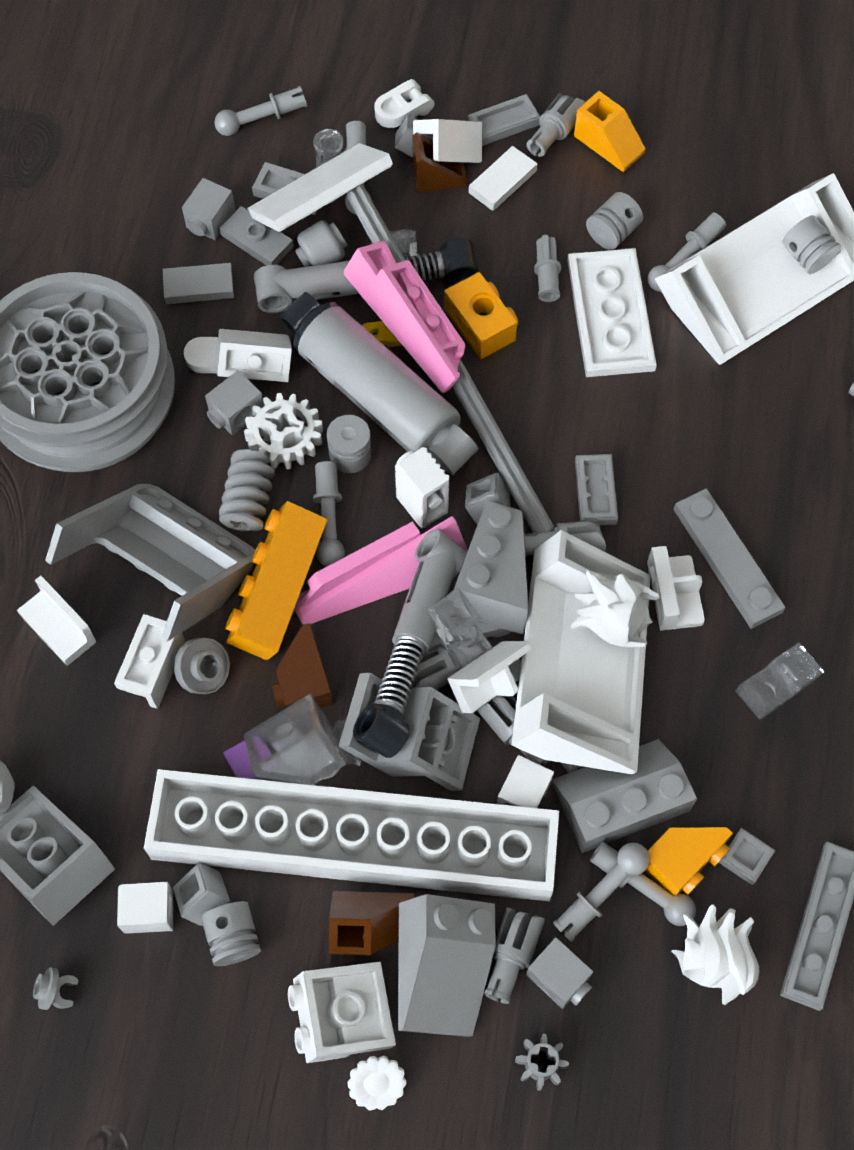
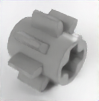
(532, 1068)

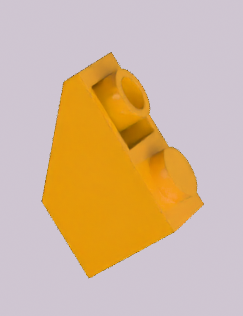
(608, 131)
(682, 855)

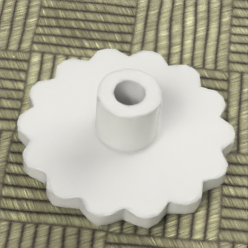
(376, 1083)

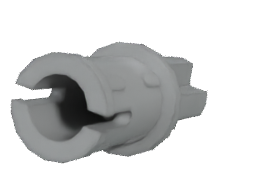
(547, 269)

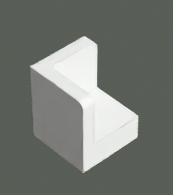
(525, 784)
(145, 907)

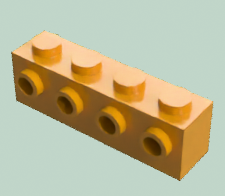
(276, 580)

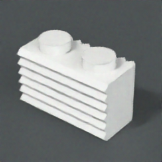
(422, 486)

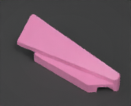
(408, 311)
(368, 573)

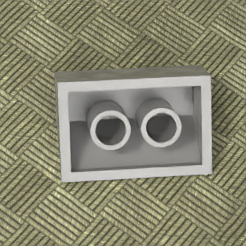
(617, 804)

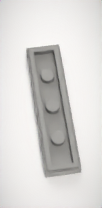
(821, 928)

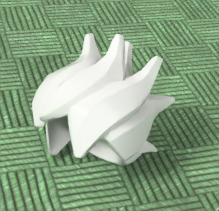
(616, 609)
(719, 954)

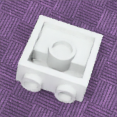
(341, 1012)

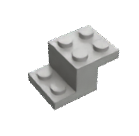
(437, 740)

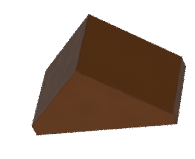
(432, 174)

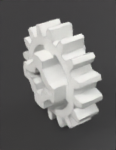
(280, 426)

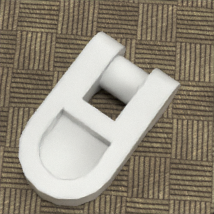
(393, 108)

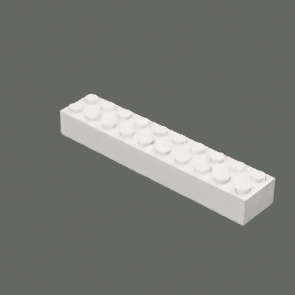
(353, 835)

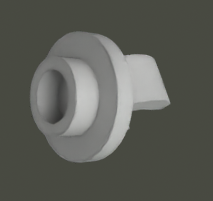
(48, 986)

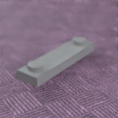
(729, 558)

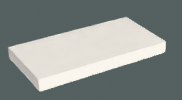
(320, 187)
(611, 312)

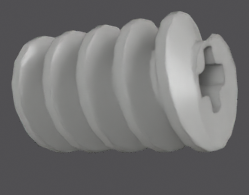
(246, 491)

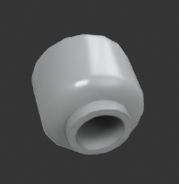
(320, 244)

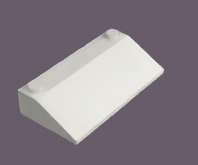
(749, 279)
(574, 688)

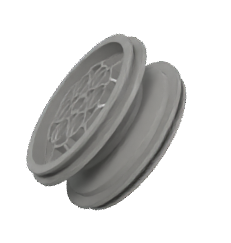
(86, 423)

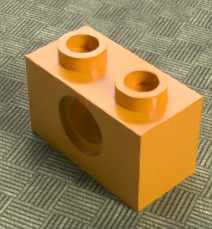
(483, 333)

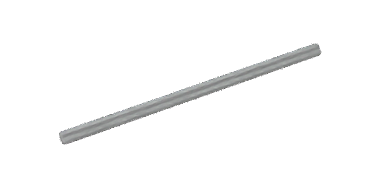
(466, 389)

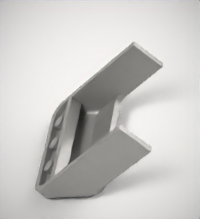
(167, 543)

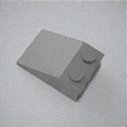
(48, 856)
(443, 963)

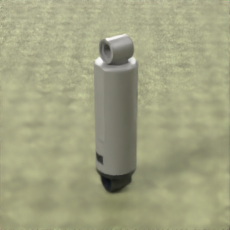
(378, 381)

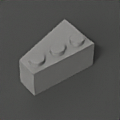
(496, 569)

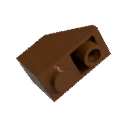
(364, 921)

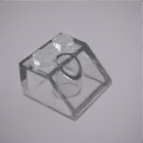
(295, 745)

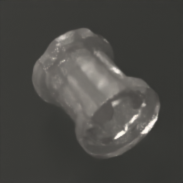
(328, 145)

